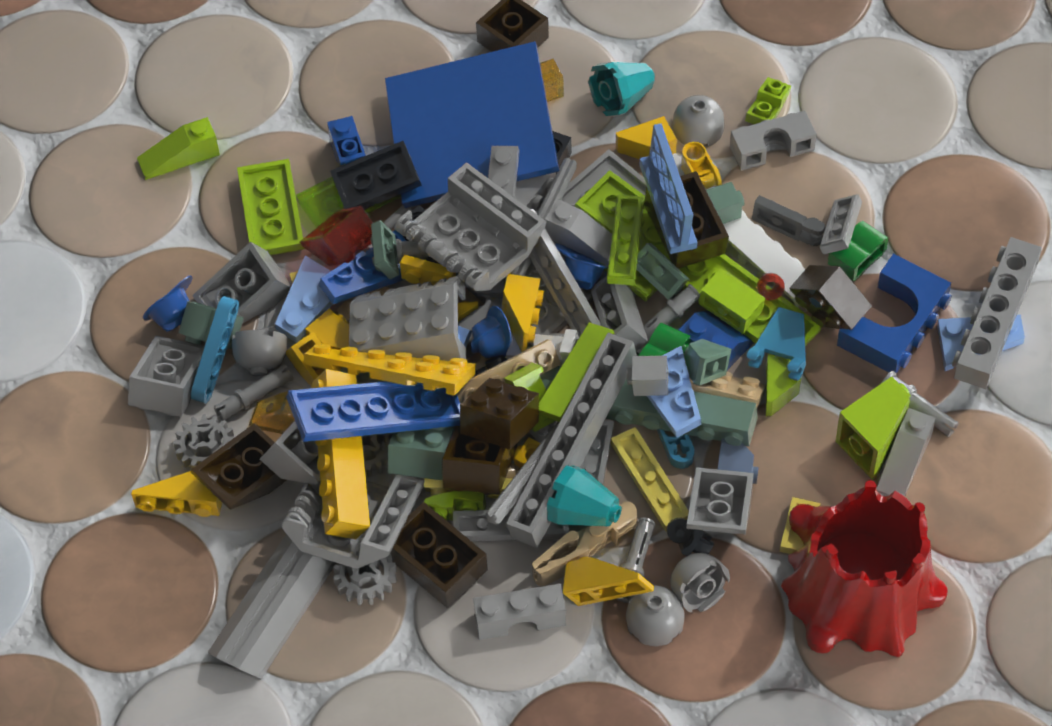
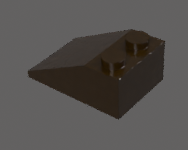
(236, 470)

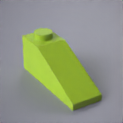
(181, 148)

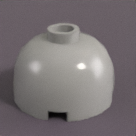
(698, 120)
(258, 350)
(699, 581)
(655, 616)

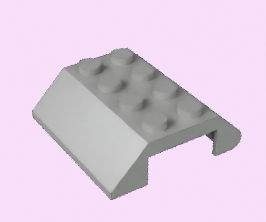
(475, 229)
(409, 320)
(387, 516)

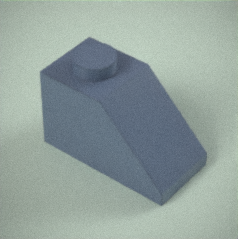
(737, 459)

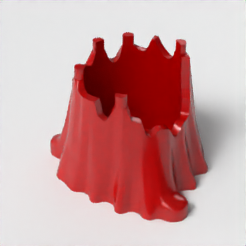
(862, 571)

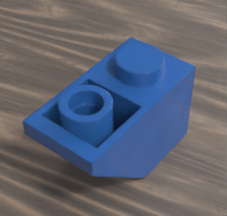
(345, 140)

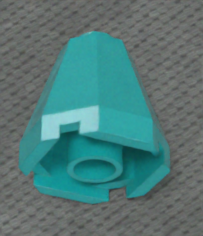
(620, 85)
(582, 500)

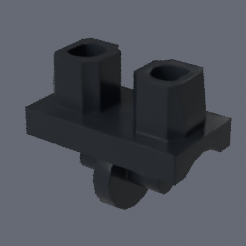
(689, 539)

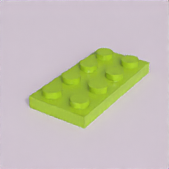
(271, 206)

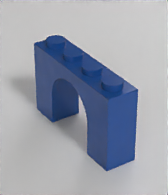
(892, 346)

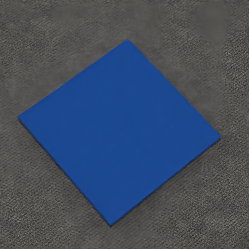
(464, 109)

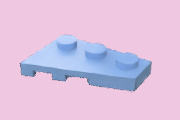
(304, 301)
(953, 329)
(679, 406)

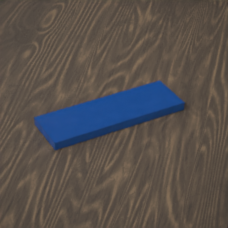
(370, 410)

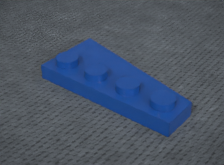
(356, 277)

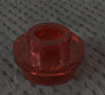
(778, 289)

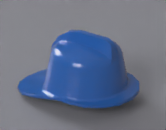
(584, 269)
(170, 309)
(491, 335)

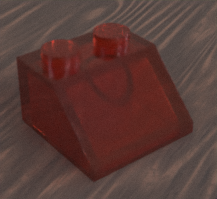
(340, 236)

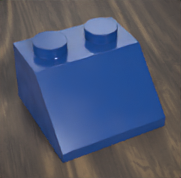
(711, 328)

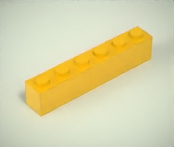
(342, 474)

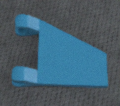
(782, 338)

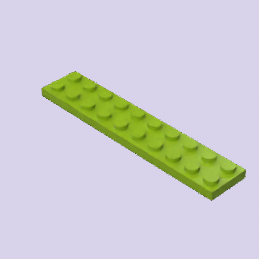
(601, 204)

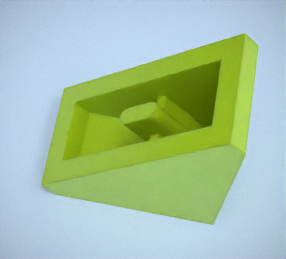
(779, 386)

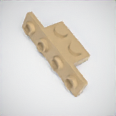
(541, 354)

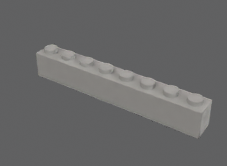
(572, 437)

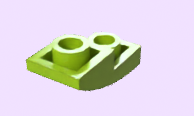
(768, 102)
(452, 501)

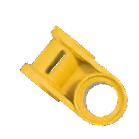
(703, 164)

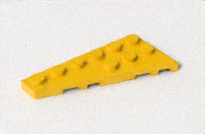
(395, 368)

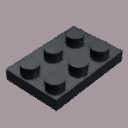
(376, 177)

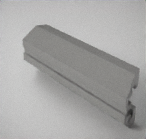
(271, 609)

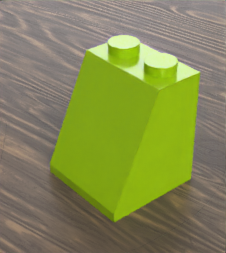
(871, 425)

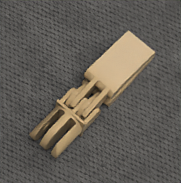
(579, 544)

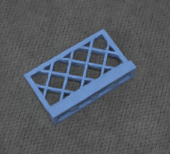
(668, 194)

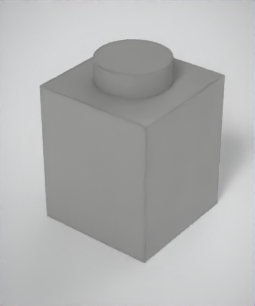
(648, 375)

